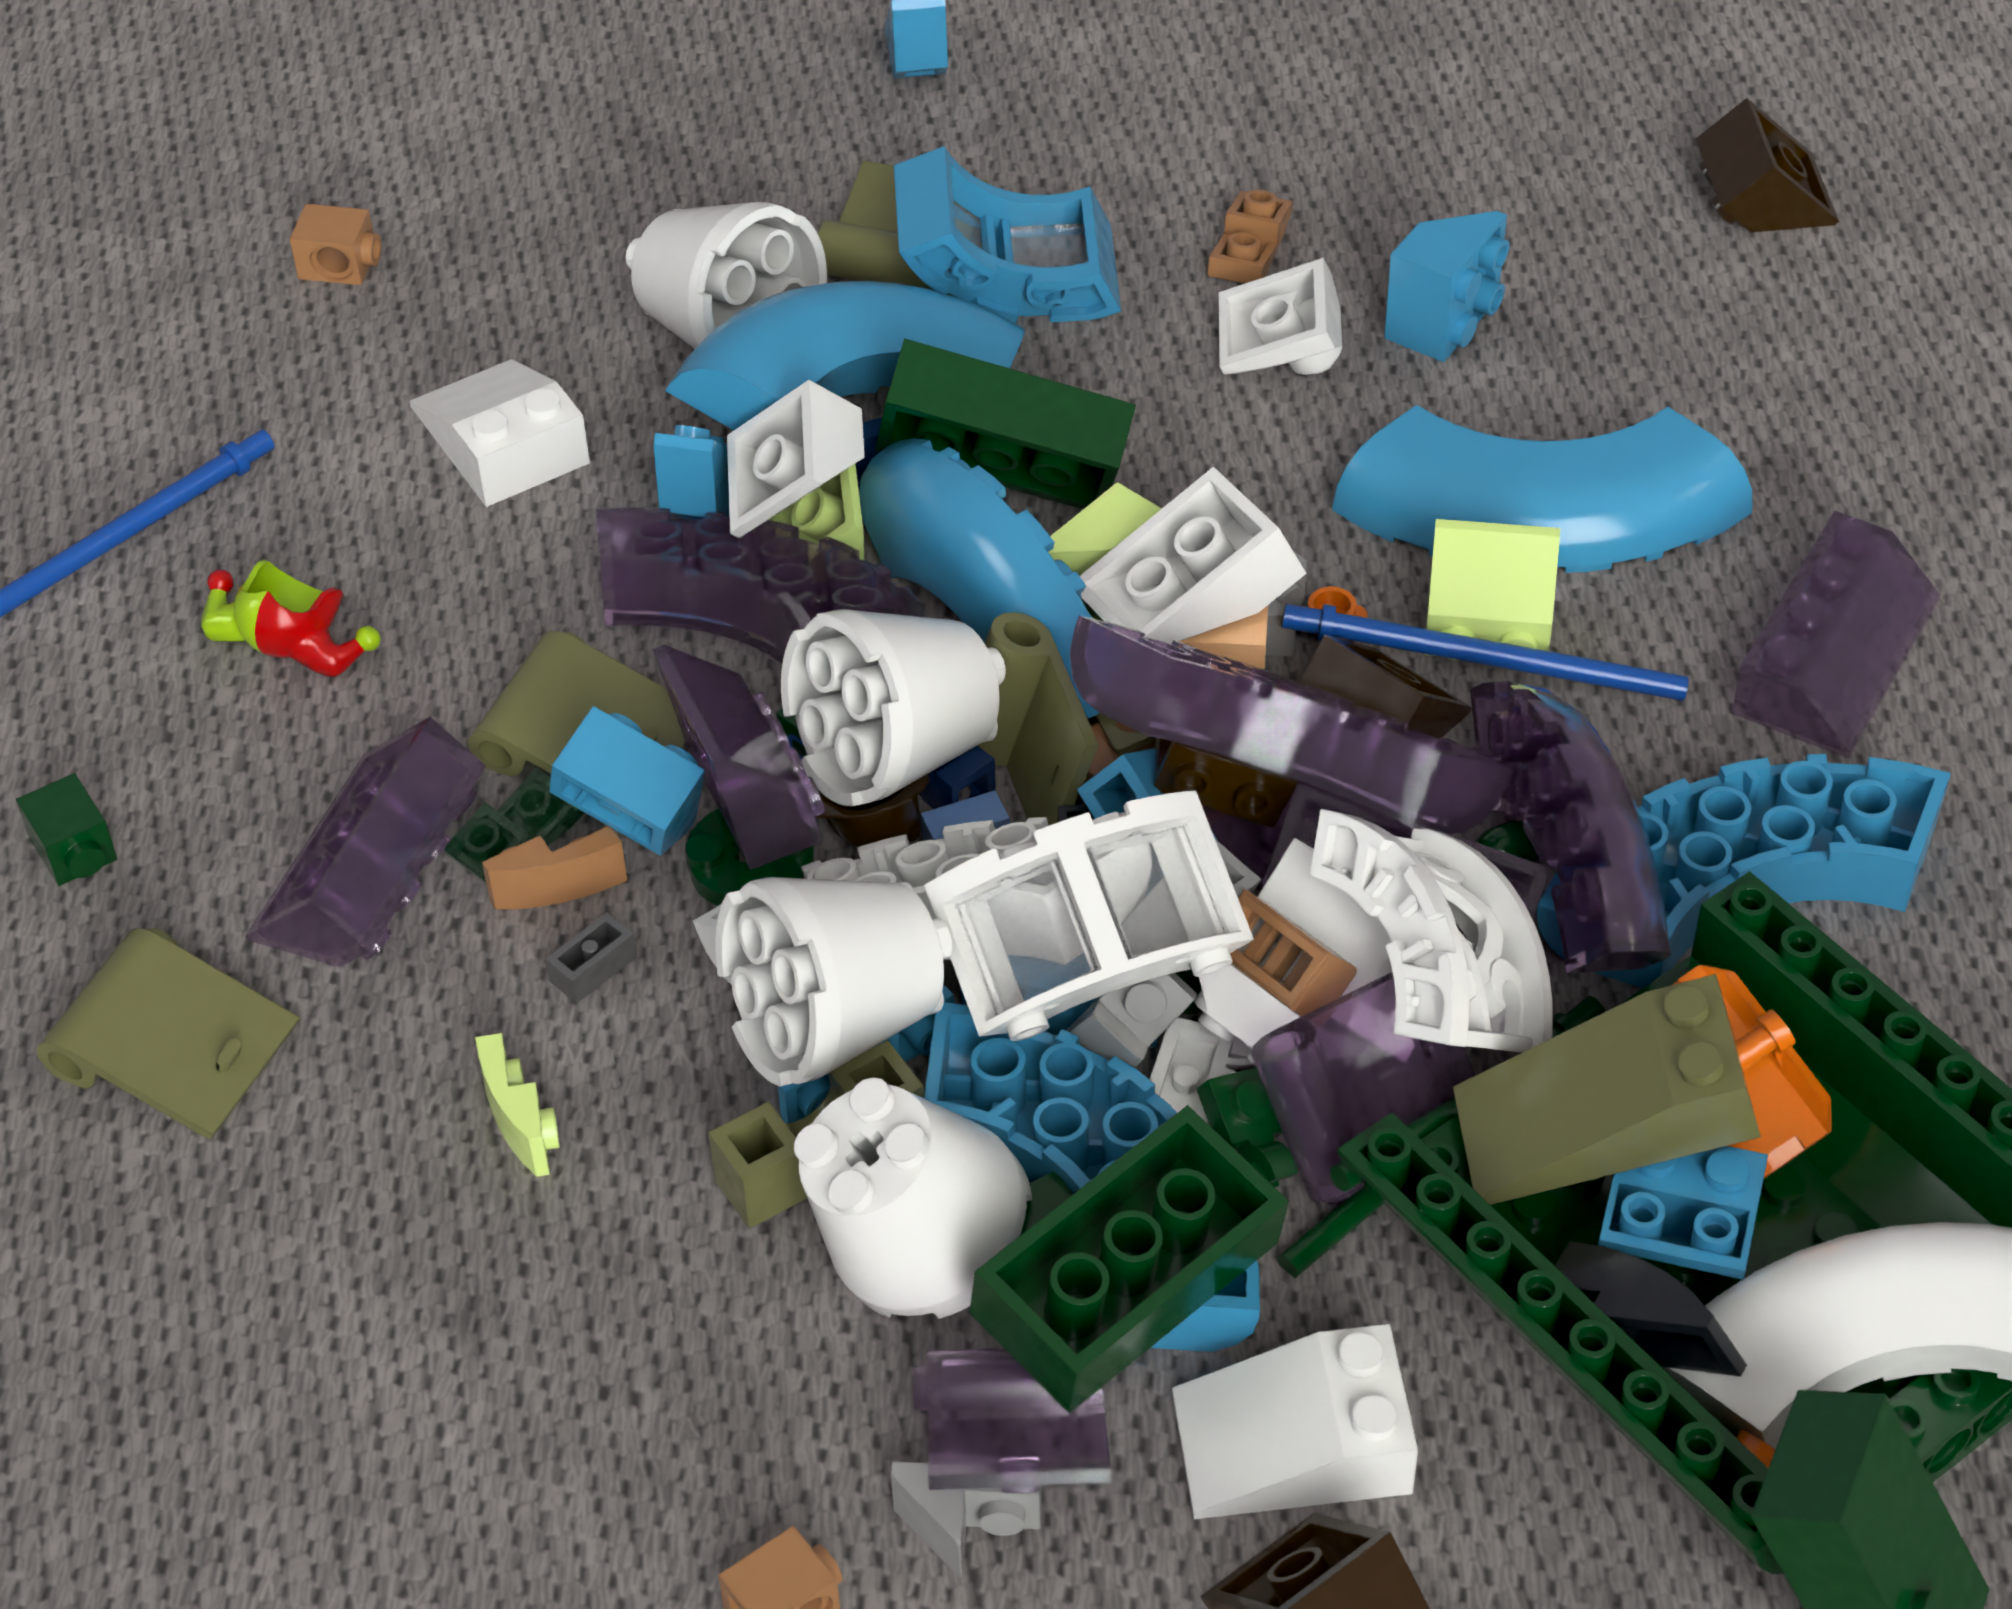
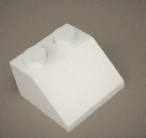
(790, 453)

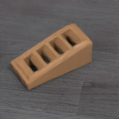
(1317, 976)

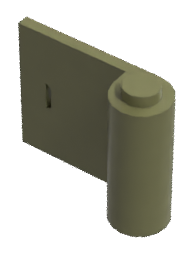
(866, 237)
(554, 695)
(1039, 719)
(162, 1027)

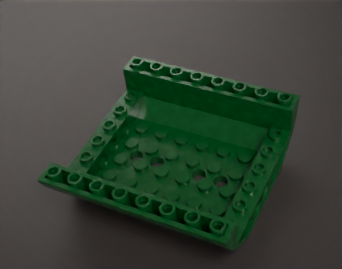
(1911, 1142)

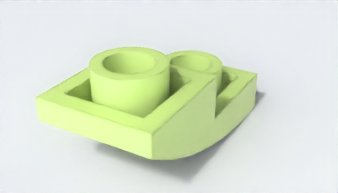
(517, 1106)

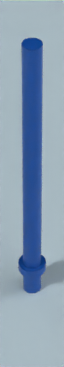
(232, 459)
(1482, 651)

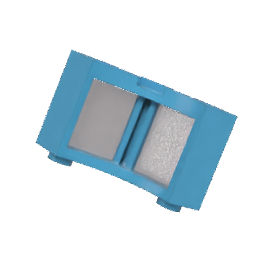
(1003, 245)

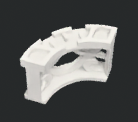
(1420, 895)

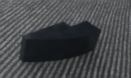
(1651, 1309)

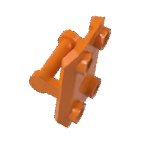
(1785, 1094)

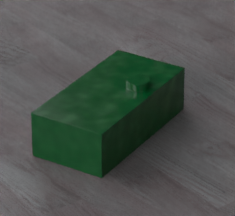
(1008, 422)
(1127, 1258)
(1859, 1512)

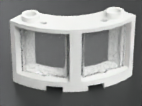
(1088, 912)

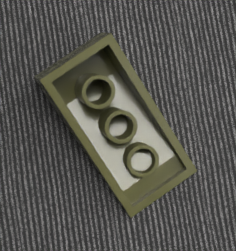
(1609, 1096)

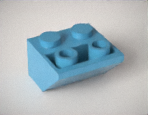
(1445, 282)
(629, 780)
(1688, 1210)

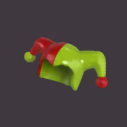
(282, 619)

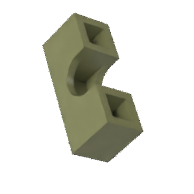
(756, 1150)

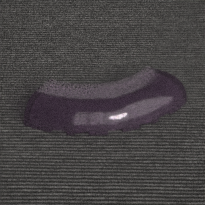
(729, 585)
(1283, 728)
(1579, 823)

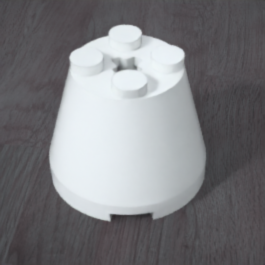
(713, 261)
(887, 699)
(826, 970)
(909, 1197)

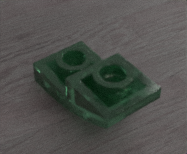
(523, 816)

